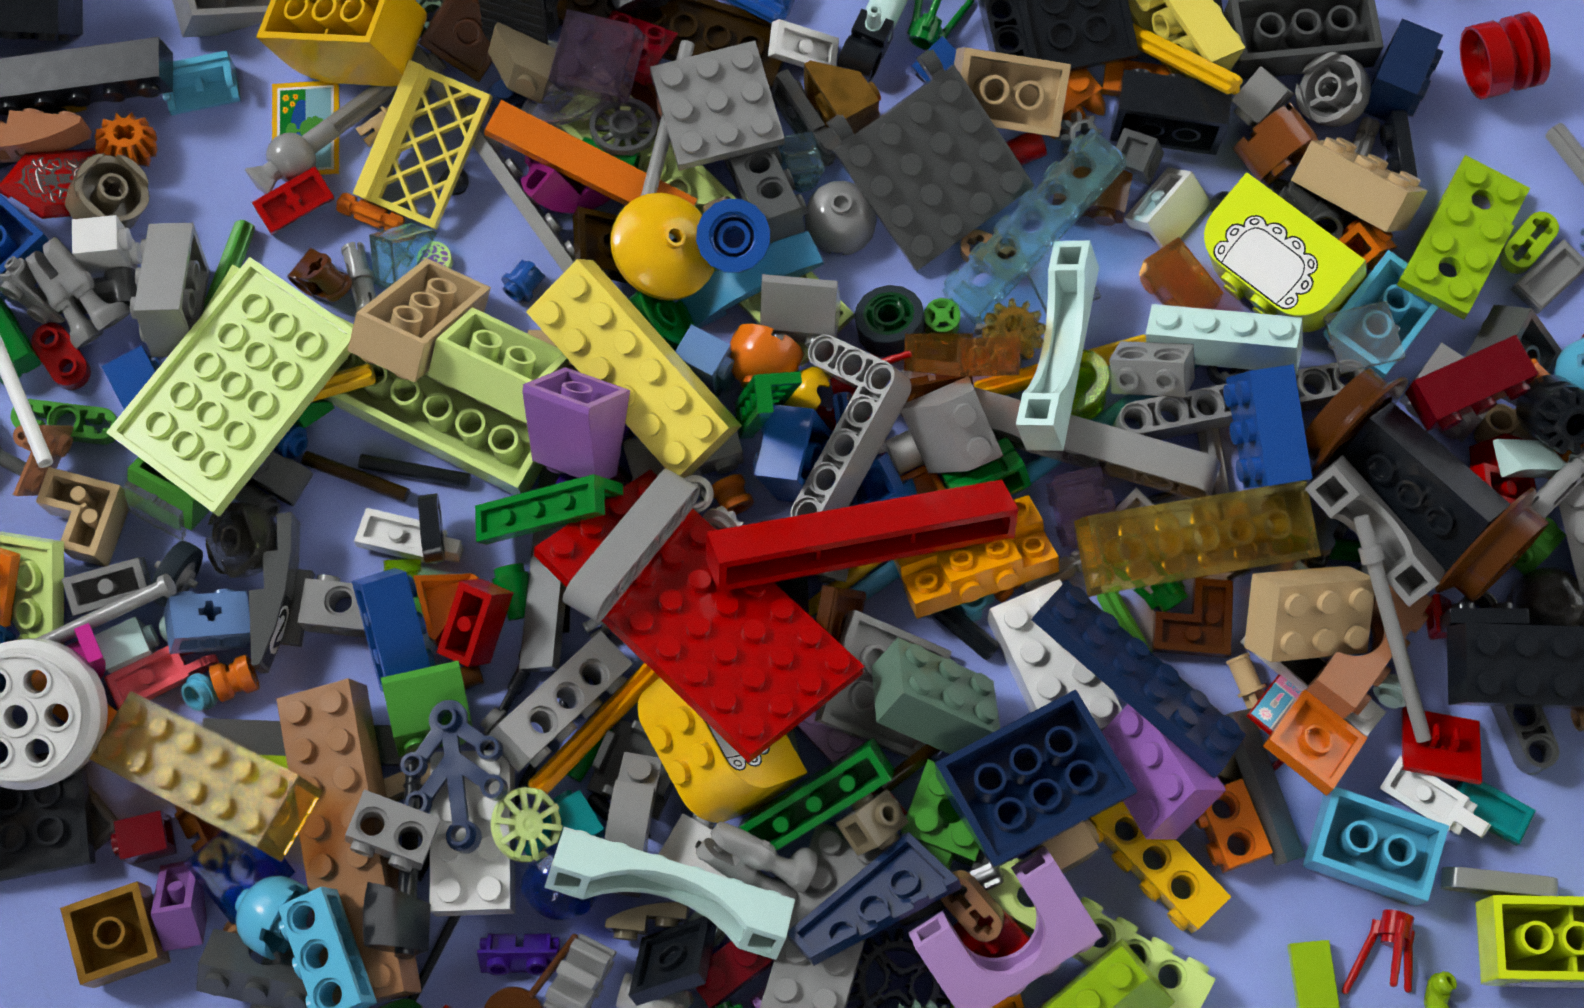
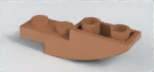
(40, 132)

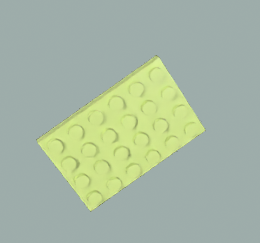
(234, 386)

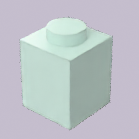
(126, 643)

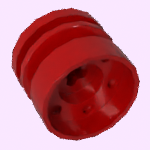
(1505, 55)

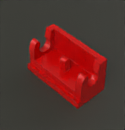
(293, 200)

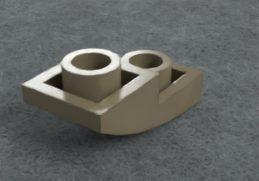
(635, 921)

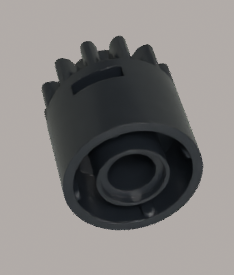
(1553, 413)

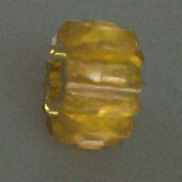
(1016, 319)

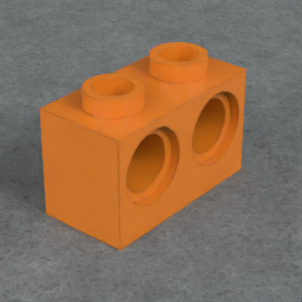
(1241, 823)

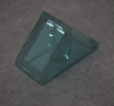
(398, 251)

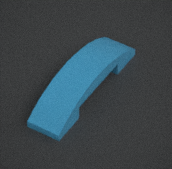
(786, 257)

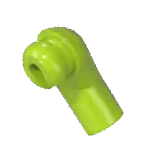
(1439, 990)

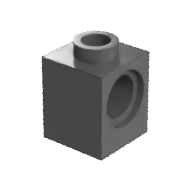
(1141, 153)

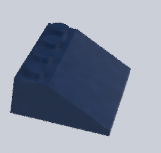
(1034, 779)

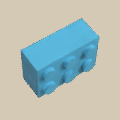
(1376, 846)

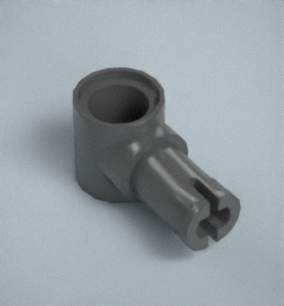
(1315, 208)

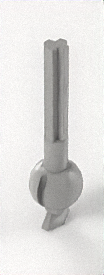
(294, 154)

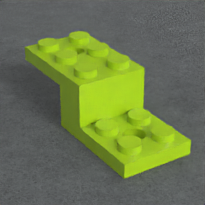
(1463, 237)

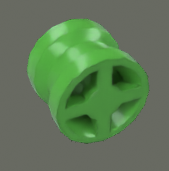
(940, 312)

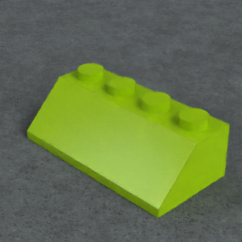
(1113, 981)

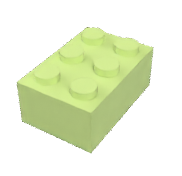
(492, 361)

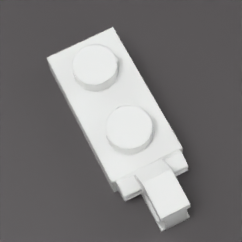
(398, 536)
(1434, 799)

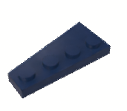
(879, 895)

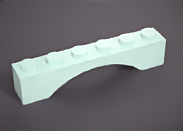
(1050, 395)
(747, 914)

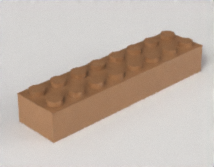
(335, 748)

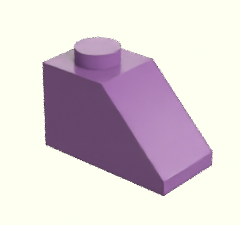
(178, 908)

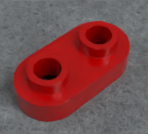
(59, 354)

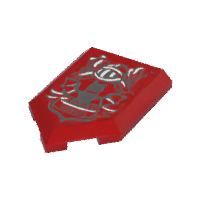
(43, 179)

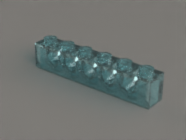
(1087, 151)

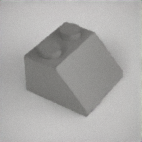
(800, 307)
(951, 429)

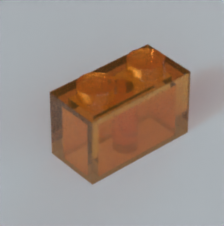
(1179, 278)

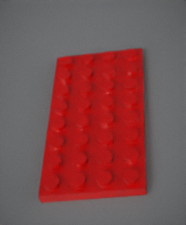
(733, 655)

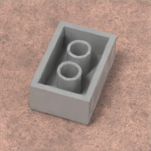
(169, 285)

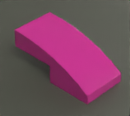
(89, 648)

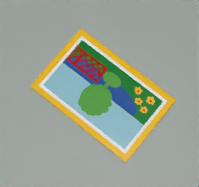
(301, 107)

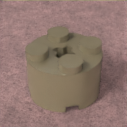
(108, 188)

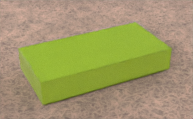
(1313, 974)

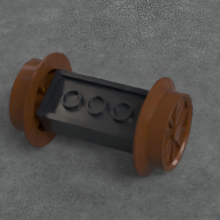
(1424, 484)

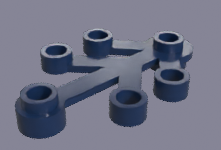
(453, 769)

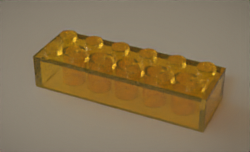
(1196, 538)
(206, 775)

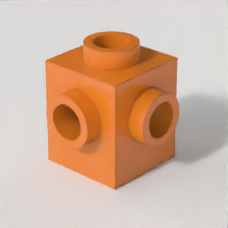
(1361, 234)

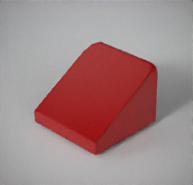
(1435, 609)

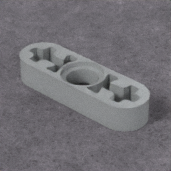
(1497, 882)

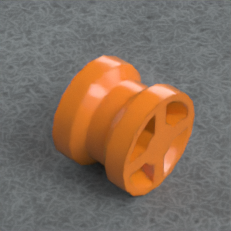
(731, 494)

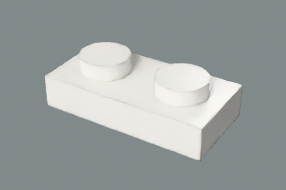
(800, 44)

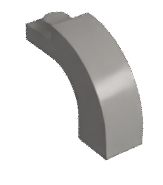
(633, 803)

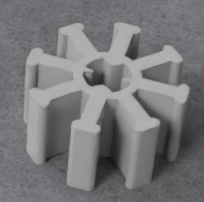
(580, 974)

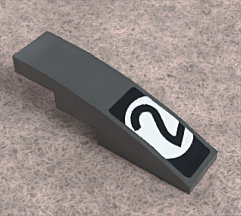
(272, 605)

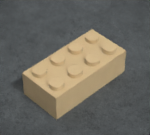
(408, 317)

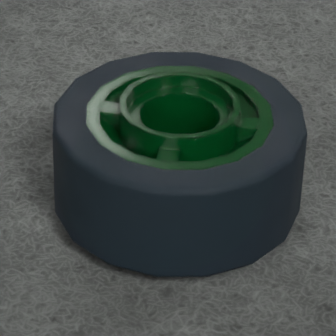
(885, 305)

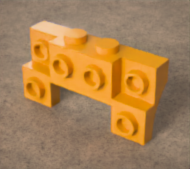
(974, 571)

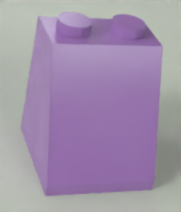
(575, 423)

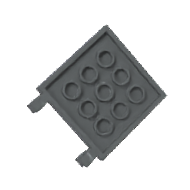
(932, 164)

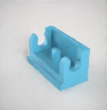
(203, 83)

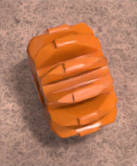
(127, 138)

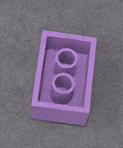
(1168, 782)

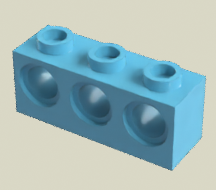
(331, 931)

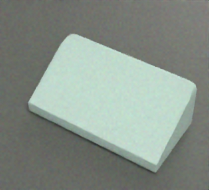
(1526, 458)

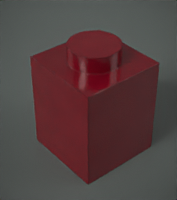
(143, 837)

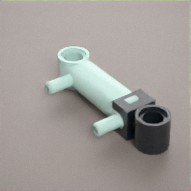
(871, 37)

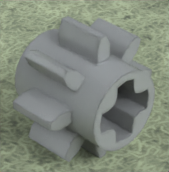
(1069, 129)

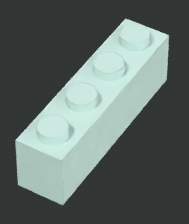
(1229, 337)

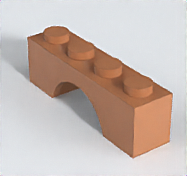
(1346, 678)

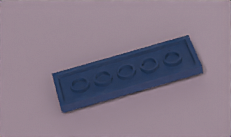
(1140, 678)

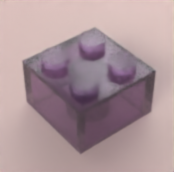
(597, 57)

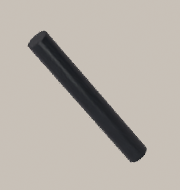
(414, 470)

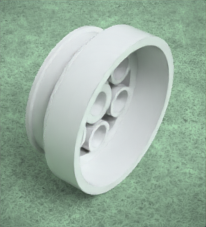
(68, 683)

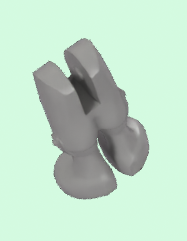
(62, 279)
(743, 857)

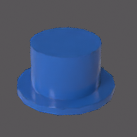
(733, 235)

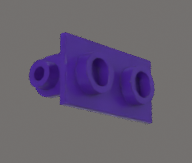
(500, 955)

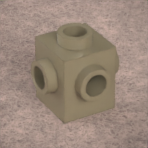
(873, 822)

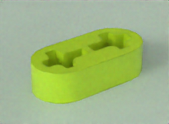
(1524, 238)

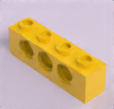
(1205, 892)

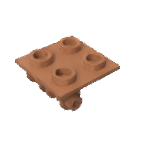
(58, 442)

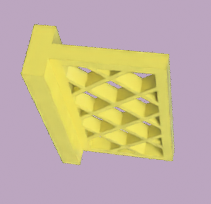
(395, 131)

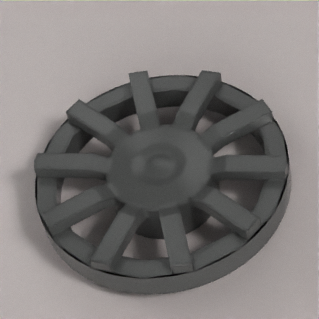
(623, 127)

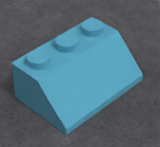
(1407, 309)

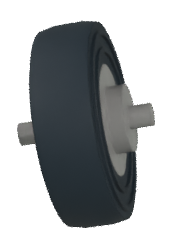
(182, 565)

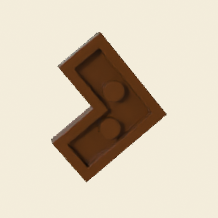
(1205, 630)

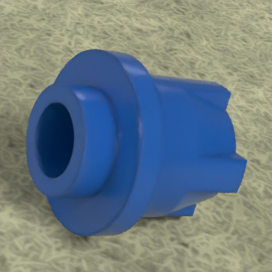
(522, 281)
(293, 443)

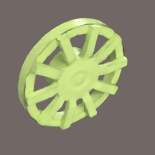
(526, 824)

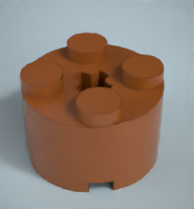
(1275, 144)

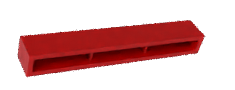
(860, 535)

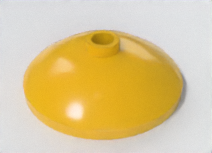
(647, 253)

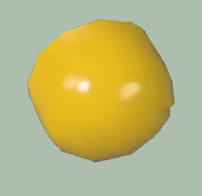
(806, 394)

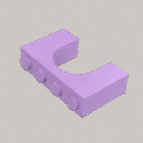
(1059, 933)

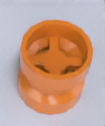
(234, 678)

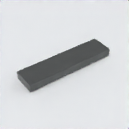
(1266, 792)

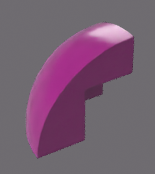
(557, 190)

